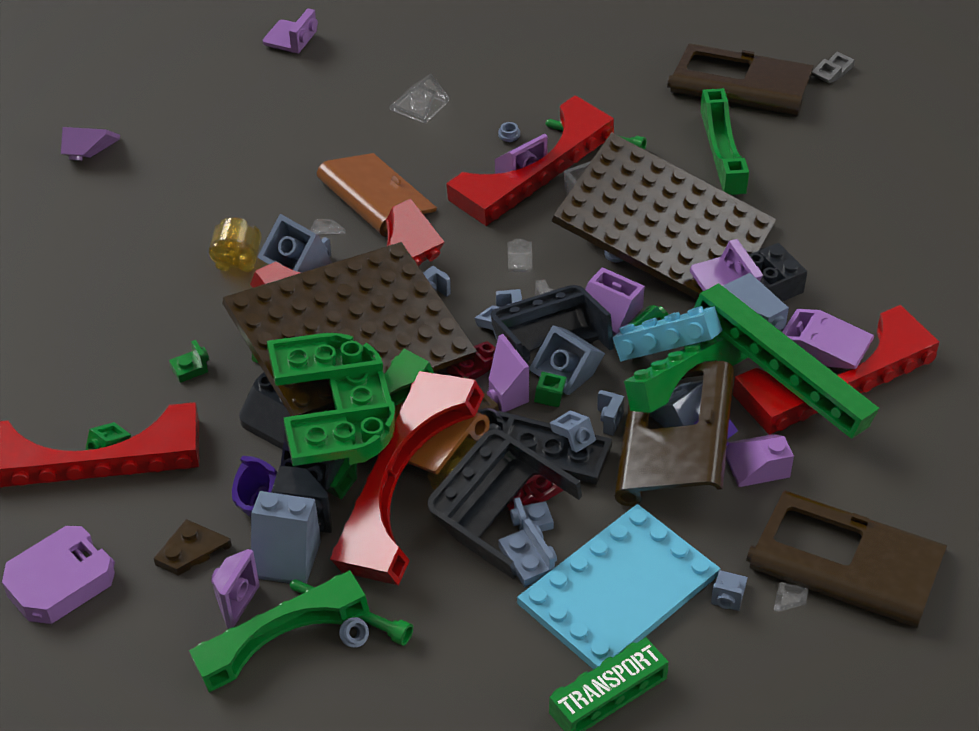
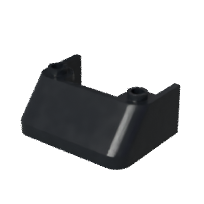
(569, 307)

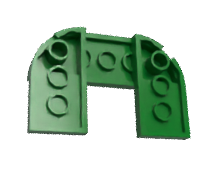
(360, 393)

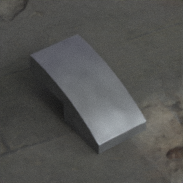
(834, 68)

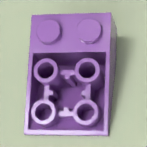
(828, 338)

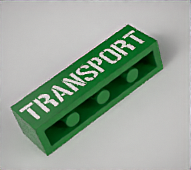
(608, 686)

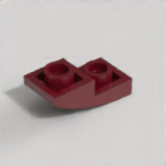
(475, 366)
(536, 490)

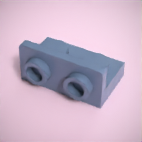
(529, 552)

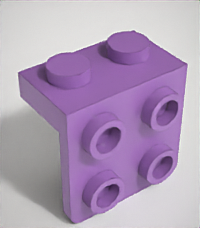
(292, 35)
(725, 269)

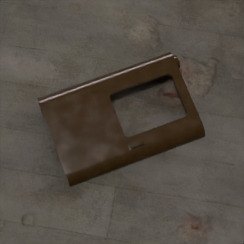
(768, 84)
(678, 454)
(887, 574)

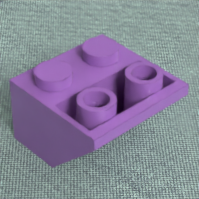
(617, 295)

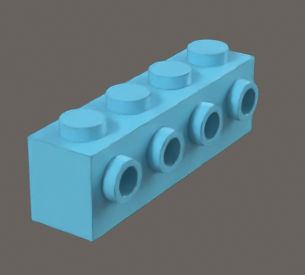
(668, 333)

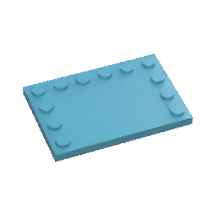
(618, 586)

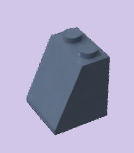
(294, 246)
(759, 299)
(284, 536)

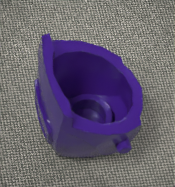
(251, 478)

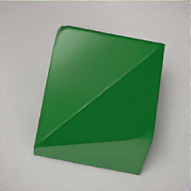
(550, 389)

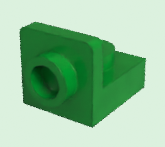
(650, 312)
(190, 364)
(106, 436)

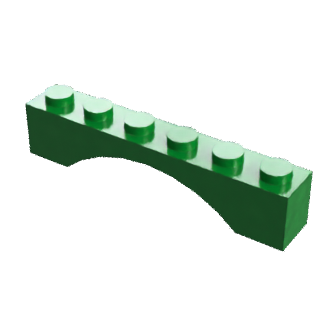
(729, 164)
(399, 381)
(653, 386)
(225, 655)

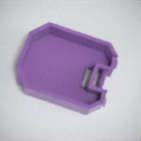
(51, 581)

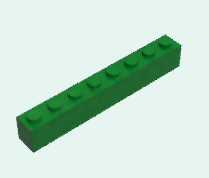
(789, 363)

